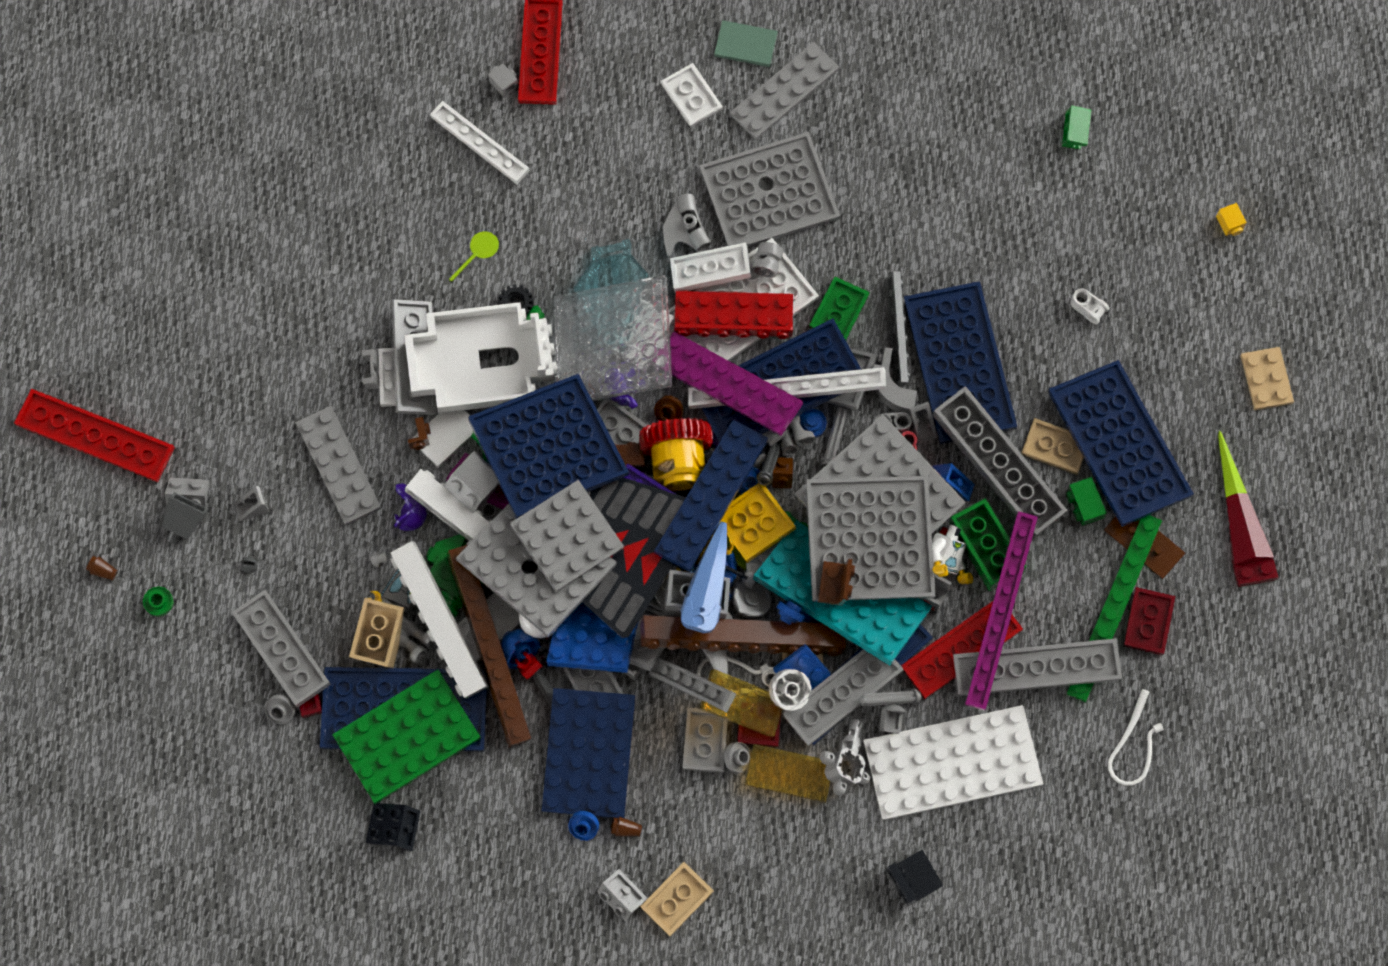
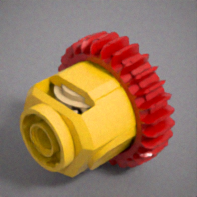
(676, 450)

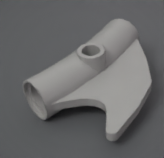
(677, 226)

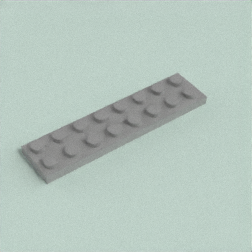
(1045, 666)

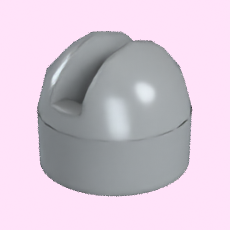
(378, 557)

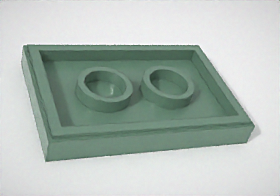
(746, 43)

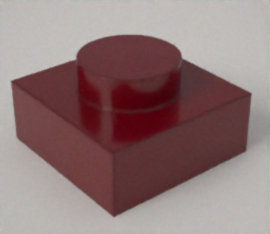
(311, 707)

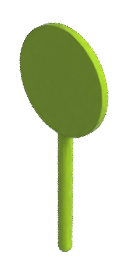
(483, 246)

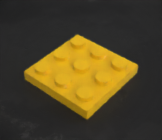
(756, 522)

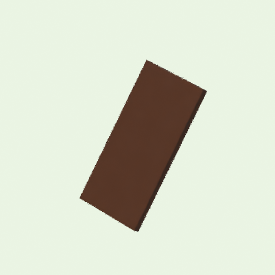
(1163, 553)

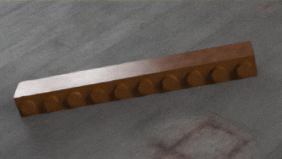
(742, 636)
(489, 651)

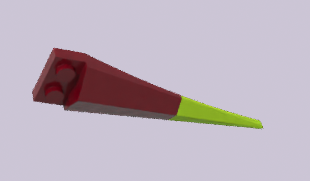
(1250, 551)

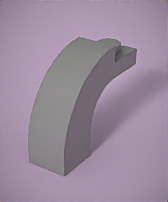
(894, 396)

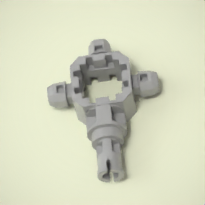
(848, 752)

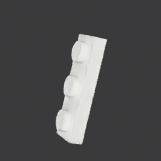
(387, 377)

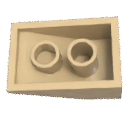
(378, 633)

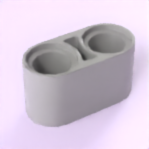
(896, 417)

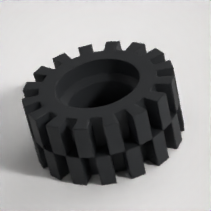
(517, 292)

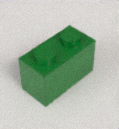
(1086, 501)

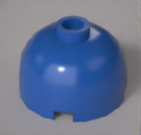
(515, 643)

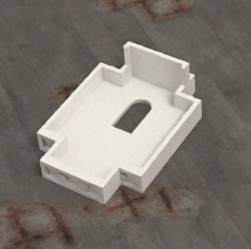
(448, 360)

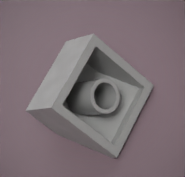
(473, 482)

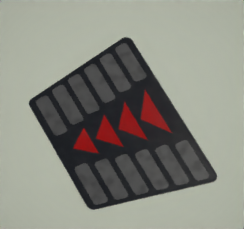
(639, 519)

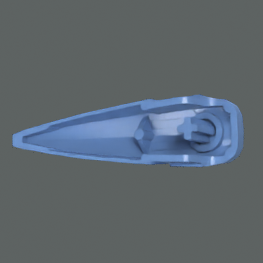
(704, 595)

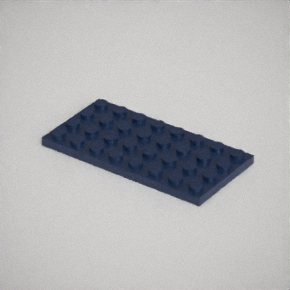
(959, 351)
(810, 353)
(1120, 443)
(360, 690)

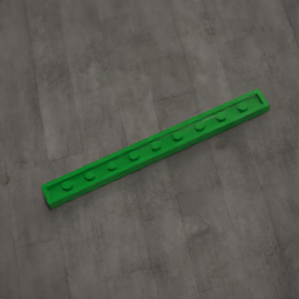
(1121, 591)

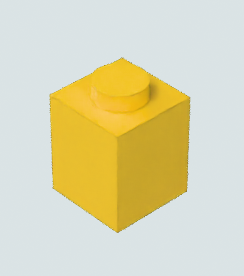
(1231, 219)

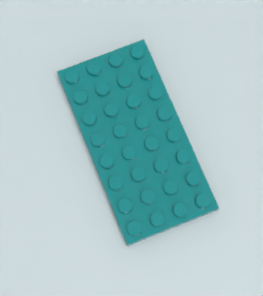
(874, 625)

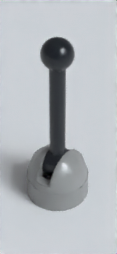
(747, 577)

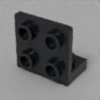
(393, 826)
(914, 877)

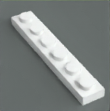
(479, 142)

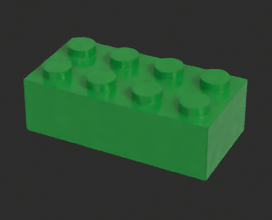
(984, 541)

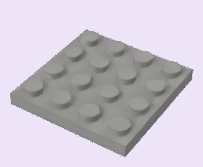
(566, 535)

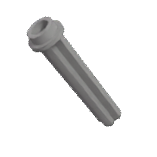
(835, 436)
(886, 698)

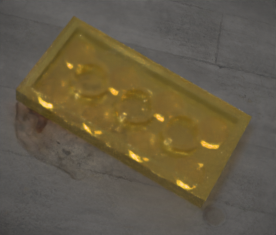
(750, 707)
(787, 773)

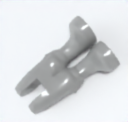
(802, 438)
(418, 652)

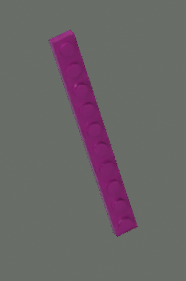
(1001, 611)

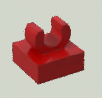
(528, 665)

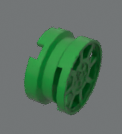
(452, 602)

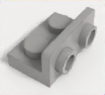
(621, 895)

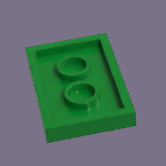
(843, 304)

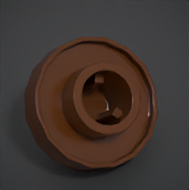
(668, 408)

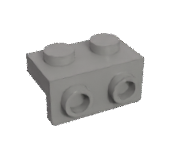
(190, 488)

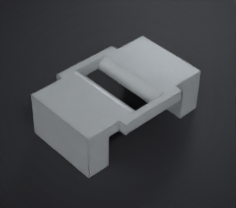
(372, 357)

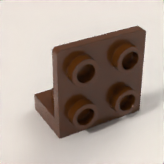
(835, 582)

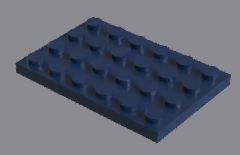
(588, 753)

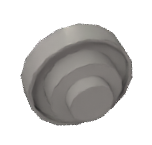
(279, 709)
(737, 757)

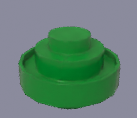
(158, 601)

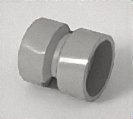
(768, 258)

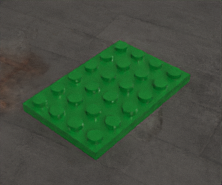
(406, 736)

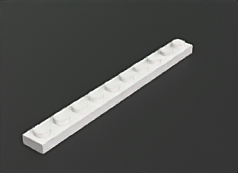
(811, 385)

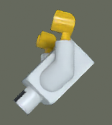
(949, 554)

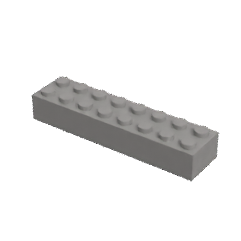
(998, 459)

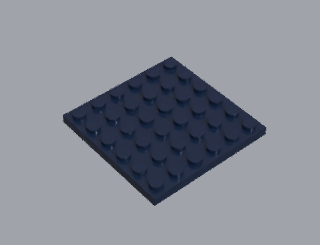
(547, 443)

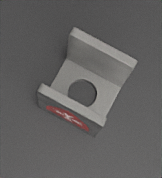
(941, 588)

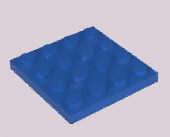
(589, 643)

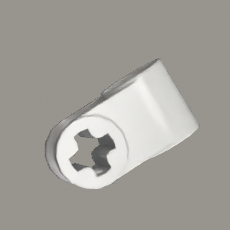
(1090, 305)

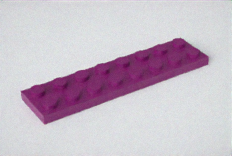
(732, 385)

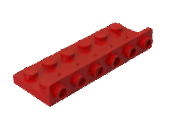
(734, 314)

